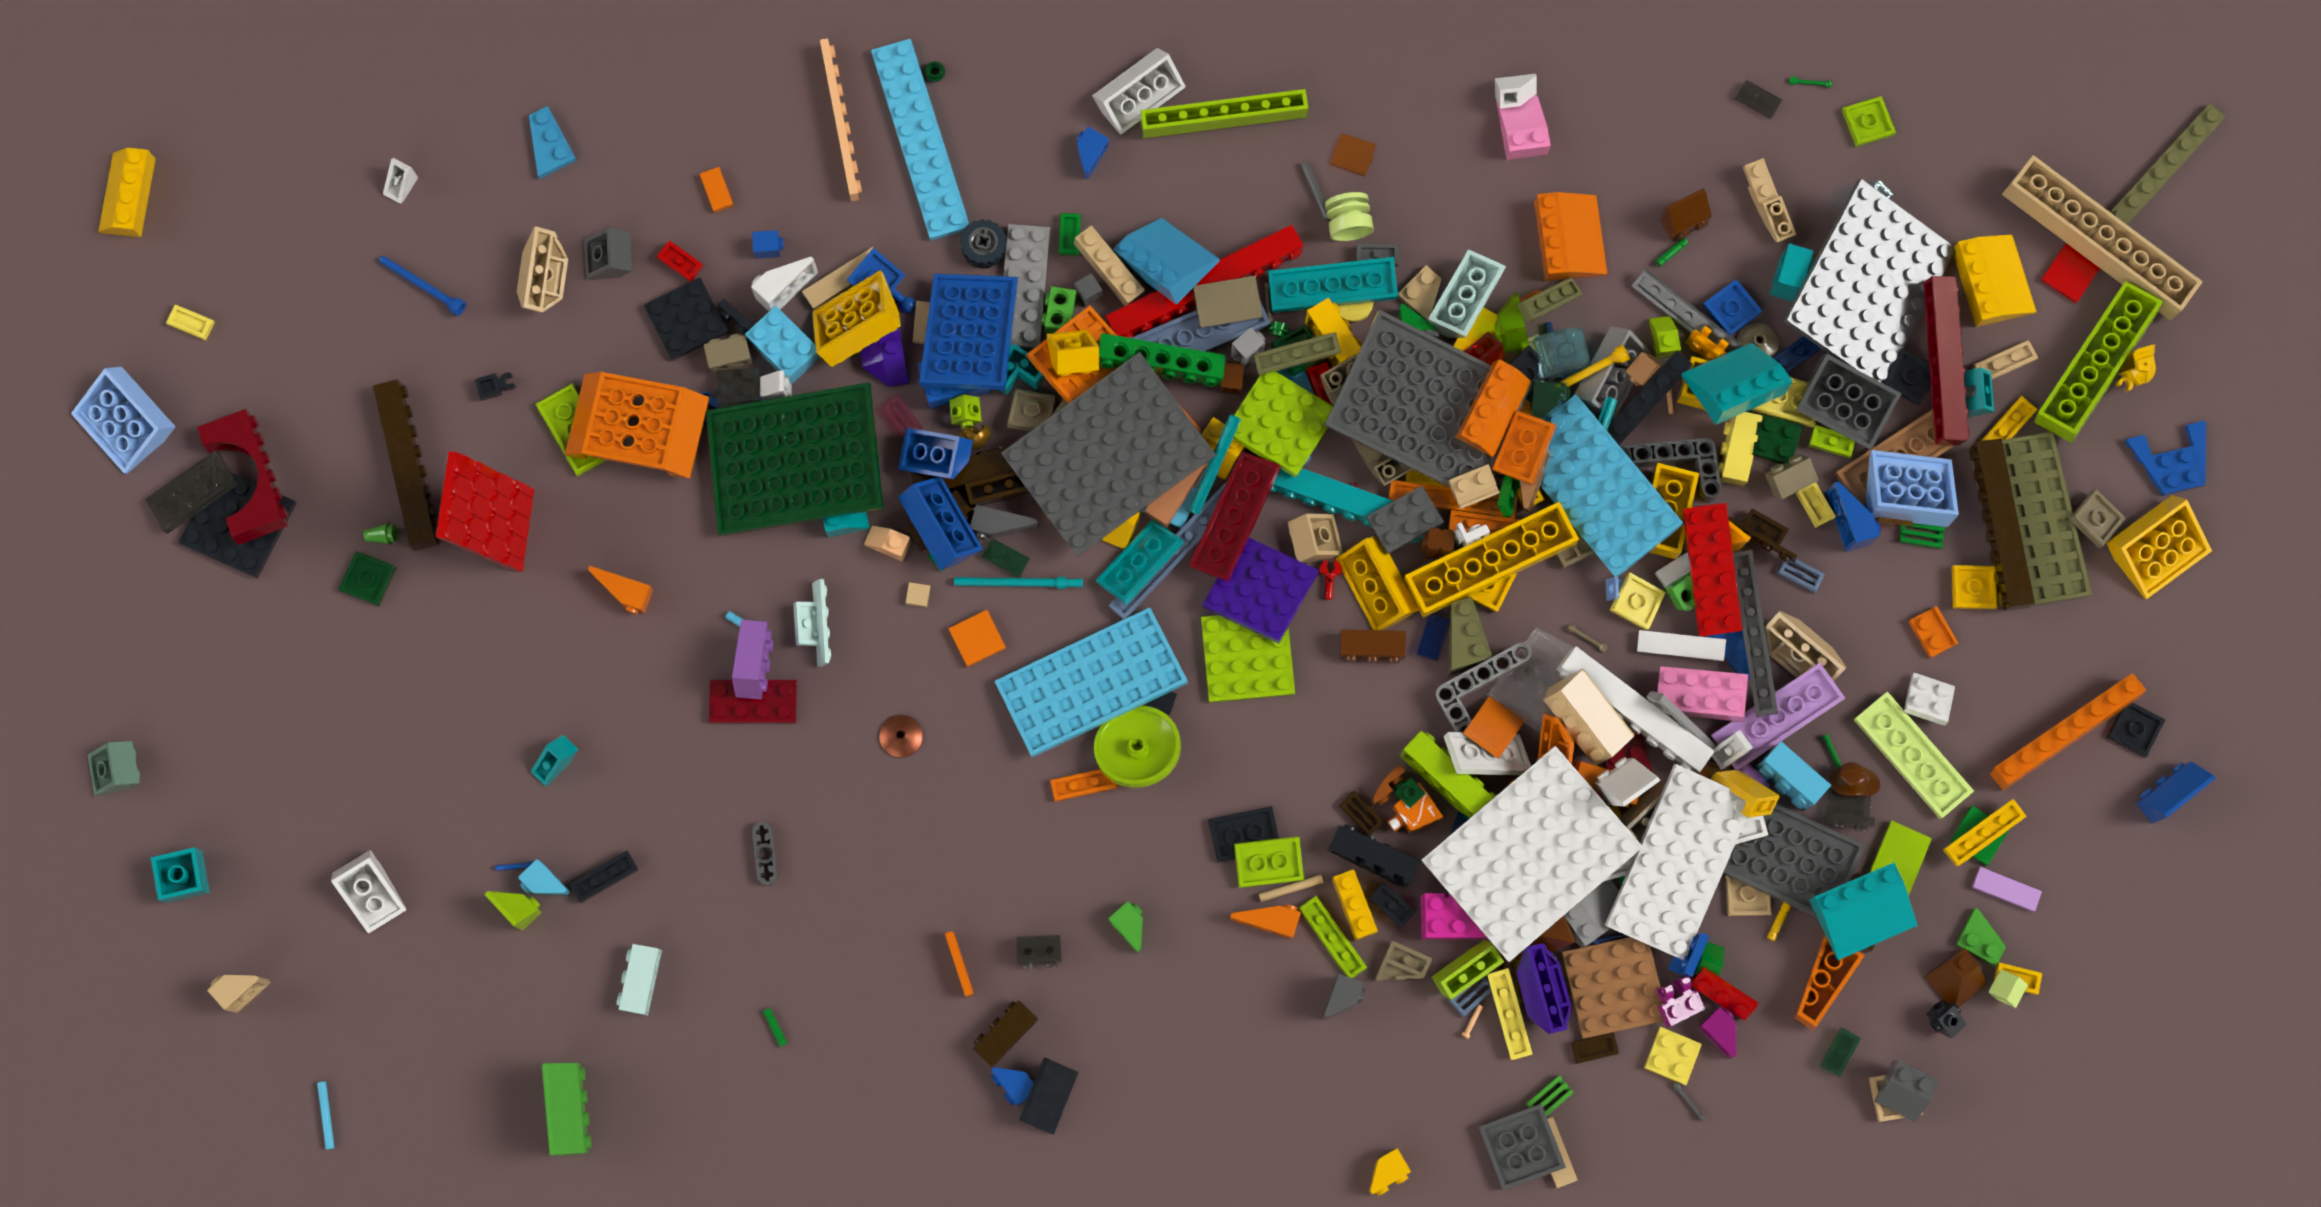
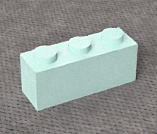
(639, 979)

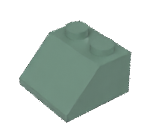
(113, 768)

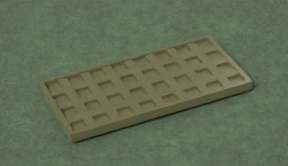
(2043, 517)

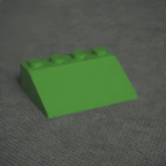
(566, 1109)

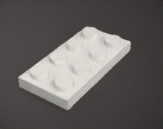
(1473, 759)

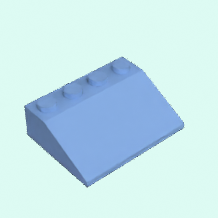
(122, 418)
(1911, 488)

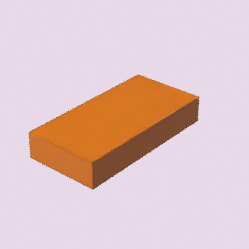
(716, 189)

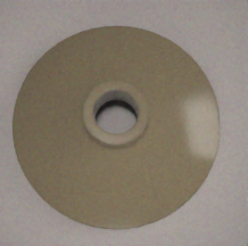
(1754, 330)

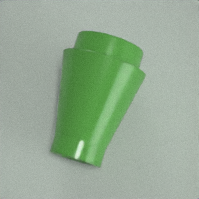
(382, 534)

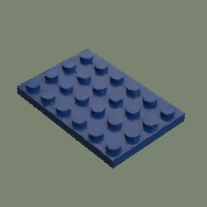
(969, 332)

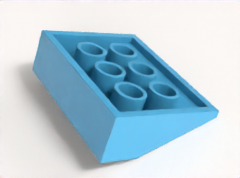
(1165, 258)

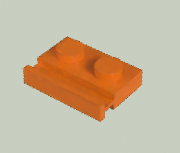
(1933, 632)

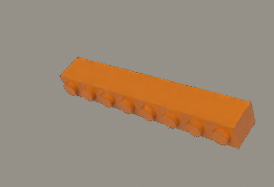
(2067, 732)

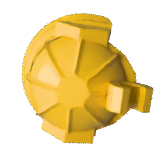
(2138, 368)

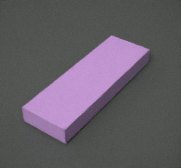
(2006, 889)

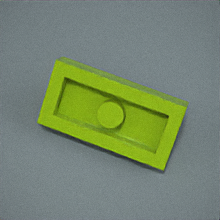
(1831, 442)

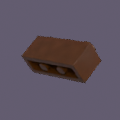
(1372, 645)

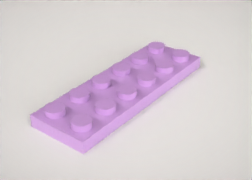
(1797, 706)

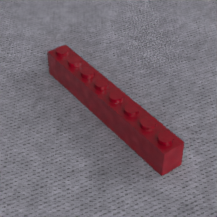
(1946, 360)

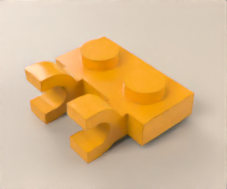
(1701, 344)

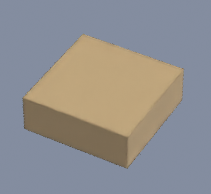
(918, 595)

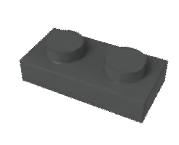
(1369, 251)

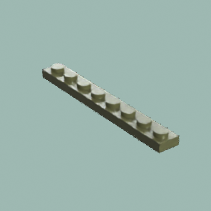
(2168, 164)

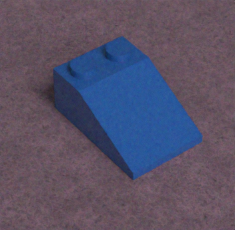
(1852, 519)

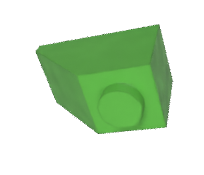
(1129, 924)

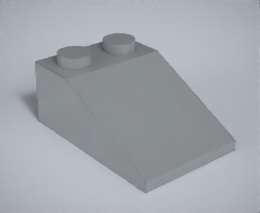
(1589, 915)

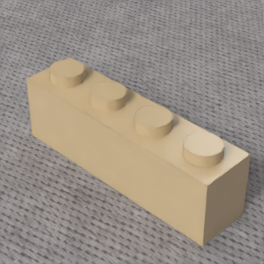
(1108, 266)

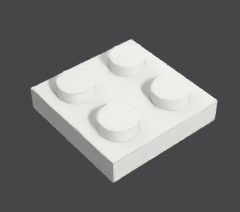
(1929, 699)

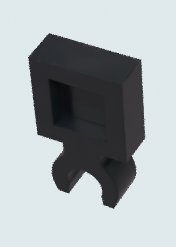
(491, 385)

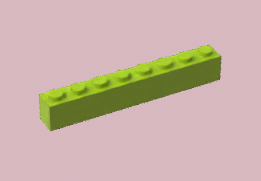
(1224, 113)

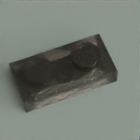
(1758, 99)

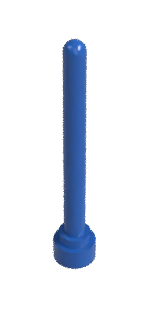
(454, 304)

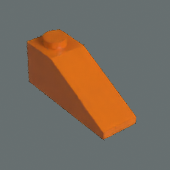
(630, 593)
(1274, 919)

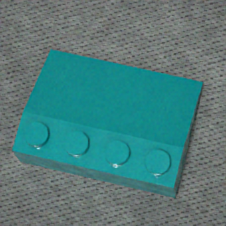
(1737, 382)
(1864, 911)

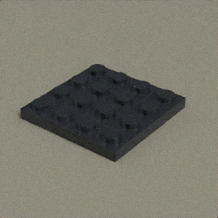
(210, 534)

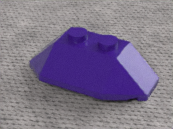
(886, 360)
(1544, 989)

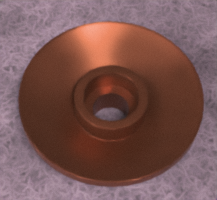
(908, 744)

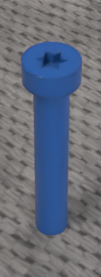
(513, 866)

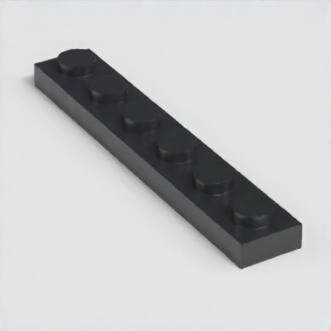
(1648, 397)

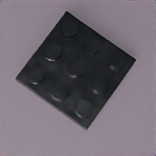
(686, 319)

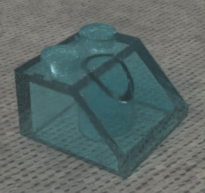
(1562, 352)

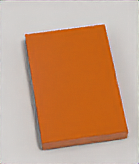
(1524, 447)
(1493, 727)

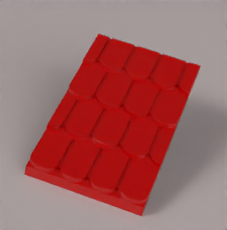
(485, 512)

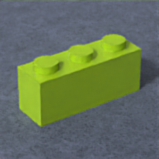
(1467, 969)

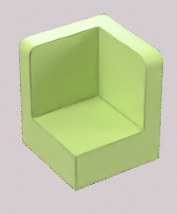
(2008, 988)

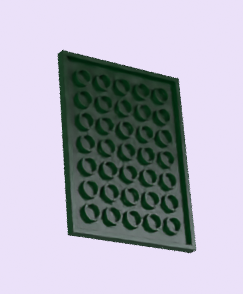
(794, 459)

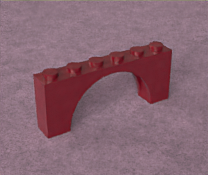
(263, 511)

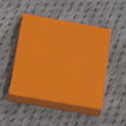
(977, 638)

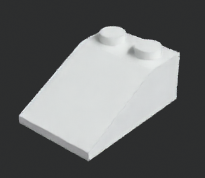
(783, 283)
(1625, 782)
(368, 891)

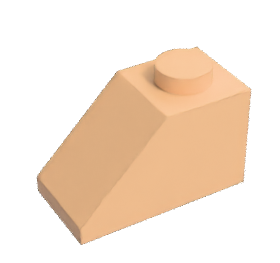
(888, 542)

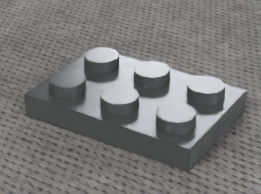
(1404, 520)

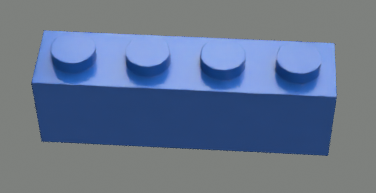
(940, 522)

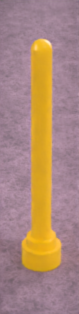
(1619, 355)

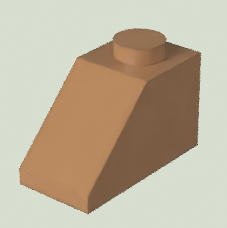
(1643, 369)

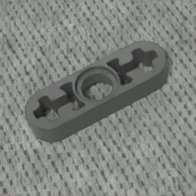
(768, 837)

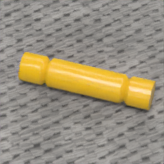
(1781, 916)

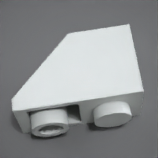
(1515, 90)
(775, 386)

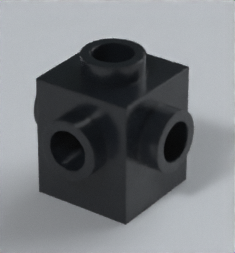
(1946, 1018)

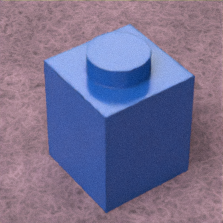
(767, 244)

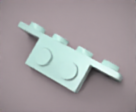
(811, 623)

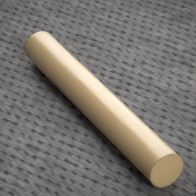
(1291, 888)

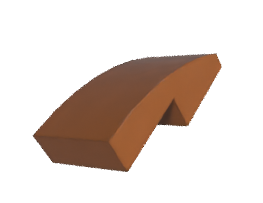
(1384, 790)

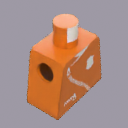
(1417, 817)

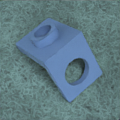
(1612, 588)

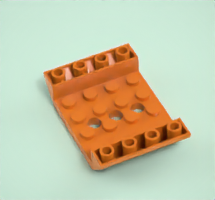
(666, 429)

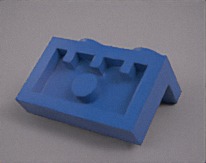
(1689, 963)

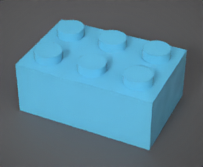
(783, 344)
(1792, 776)

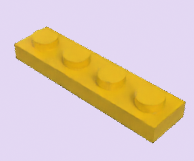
(1984, 833)

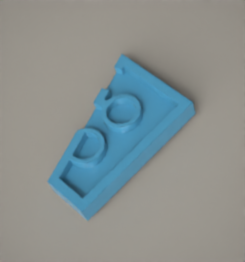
(549, 143)

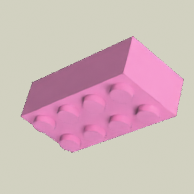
(1705, 692)

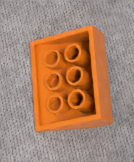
(1570, 236)

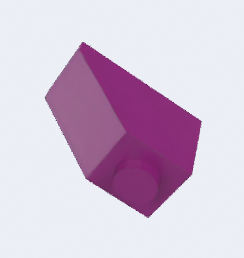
(1721, 1031)

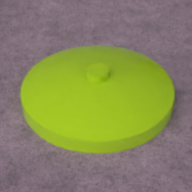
(1138, 747)

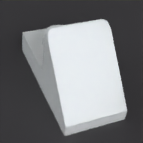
(1731, 749)

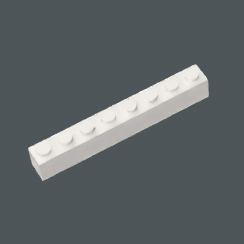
(1640, 713)

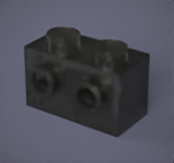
(1038, 950)

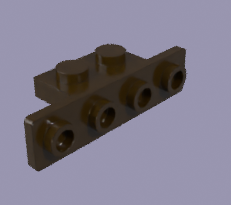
(1767, 533)

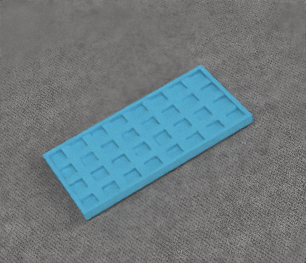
(1603, 490)
(1091, 682)

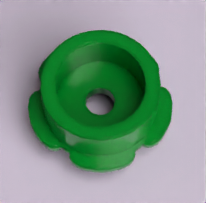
(1278, 329)

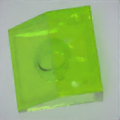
(1511, 326)

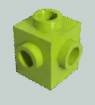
(965, 411)

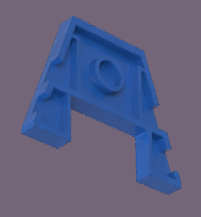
(2175, 469)

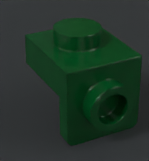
(1408, 792)

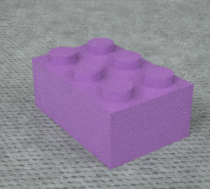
(752, 659)

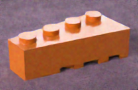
(1824, 983)

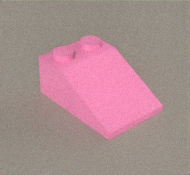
(1524, 130)

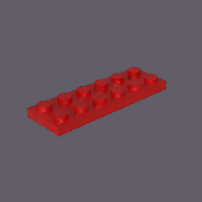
(1712, 569)

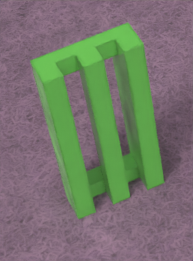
(1564, 1086)

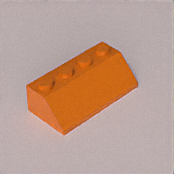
(1493, 407)

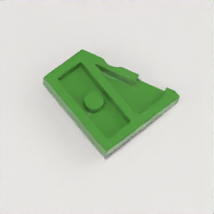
(1981, 939)

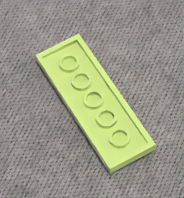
(1913, 755)

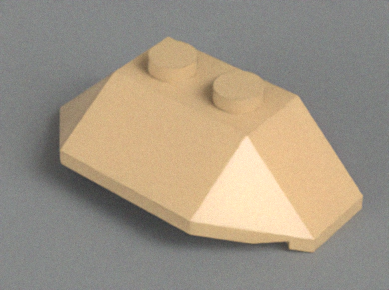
(542, 271)
(1799, 647)

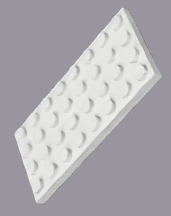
(1679, 862)

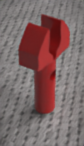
(1329, 578)

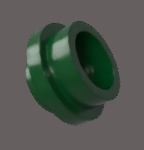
(934, 66)

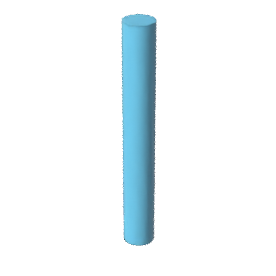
(325, 1115)

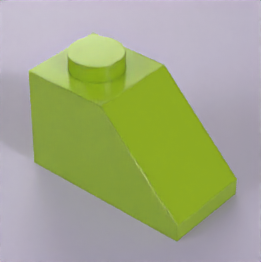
(1664, 337)

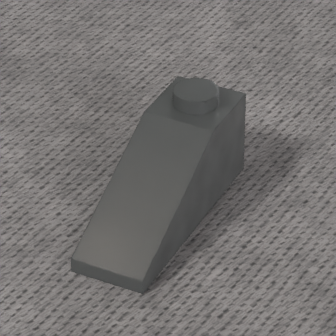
(997, 523)

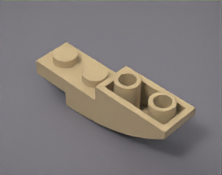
(1768, 203)

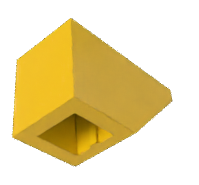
(1387, 1170)

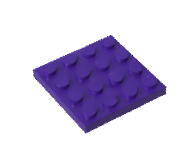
(1262, 591)

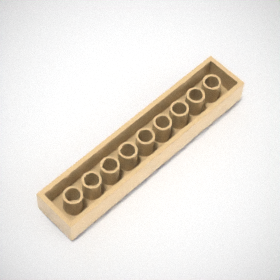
(2100, 236)

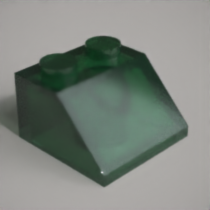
(1548, 397)

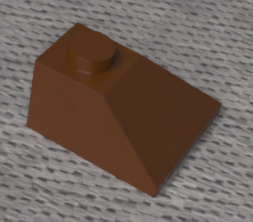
(1556, 936)
(1957, 978)

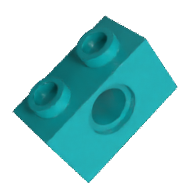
(1982, 401)

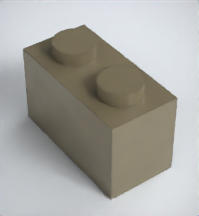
(728, 353)
(1791, 476)

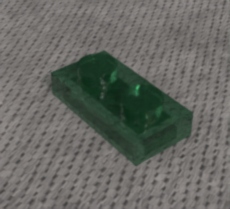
(1006, 558)
(1840, 1052)

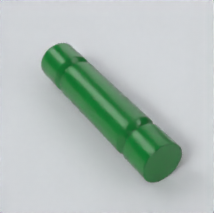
(1671, 252)
(775, 1027)

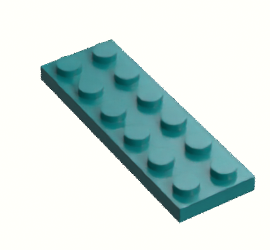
(1340, 282)

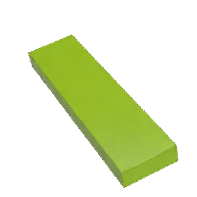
(1332, 937)

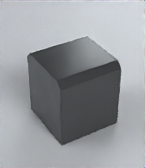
(1088, 290)

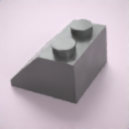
(608, 254)
(1343, 996)
(1906, 1090)

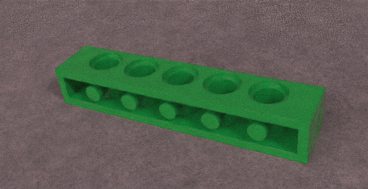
(1169, 354)

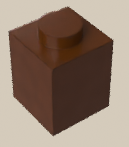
(1232, 378)

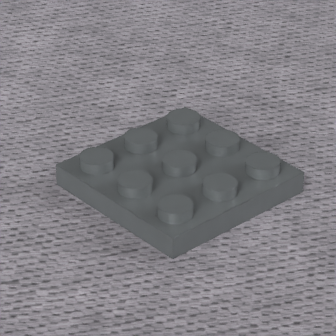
(1522, 1147)

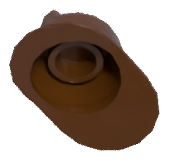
(1854, 780)

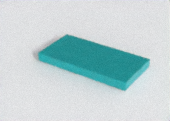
(1139, 561)

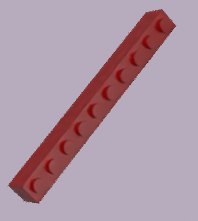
(1246, 262)

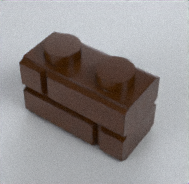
(1437, 543)

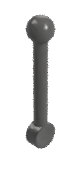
(1677, 1086)

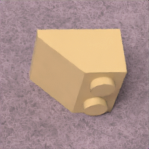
(1315, 537)
(236, 991)

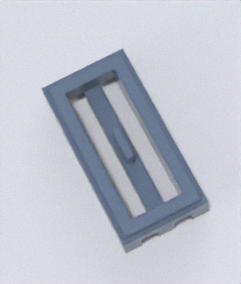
(1799, 582)
(1458, 1006)

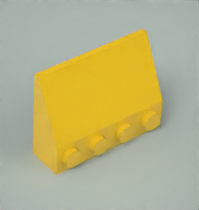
(1993, 279)
(855, 319)
(2160, 545)

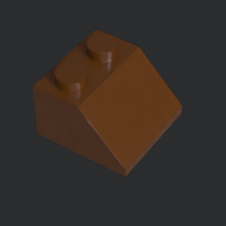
(1687, 215)

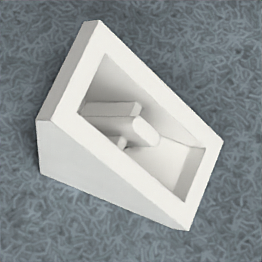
(399, 181)

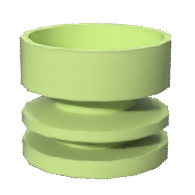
(1349, 216)

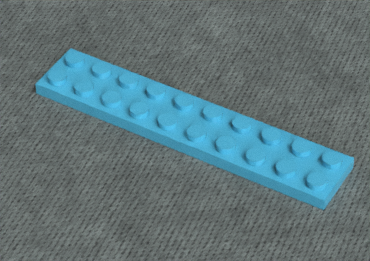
(920, 139)

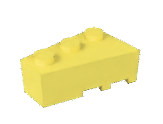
(1738, 448)

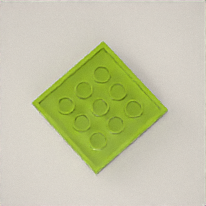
(1281, 422)
(1244, 663)

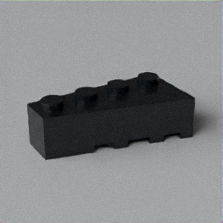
(1374, 856)

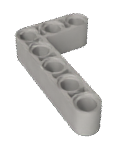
(1477, 683)

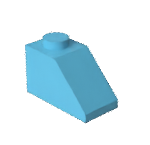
(541, 881)

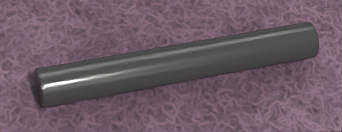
(1315, 189)

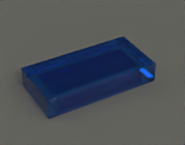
(1432, 637)

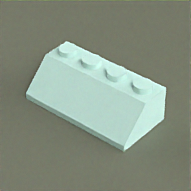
(1465, 295)

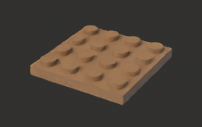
(1613, 986)

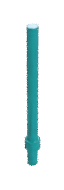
(1060, 582)

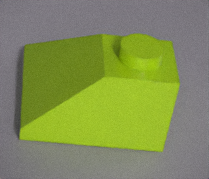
(515, 907)

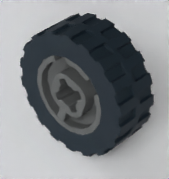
(983, 243)

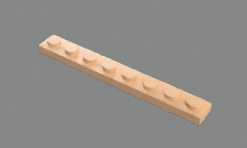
(842, 127)

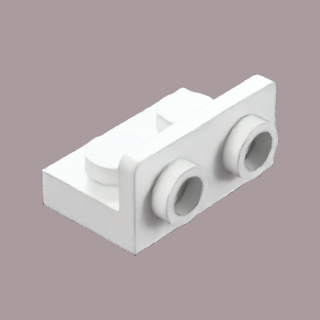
(1475, 533)

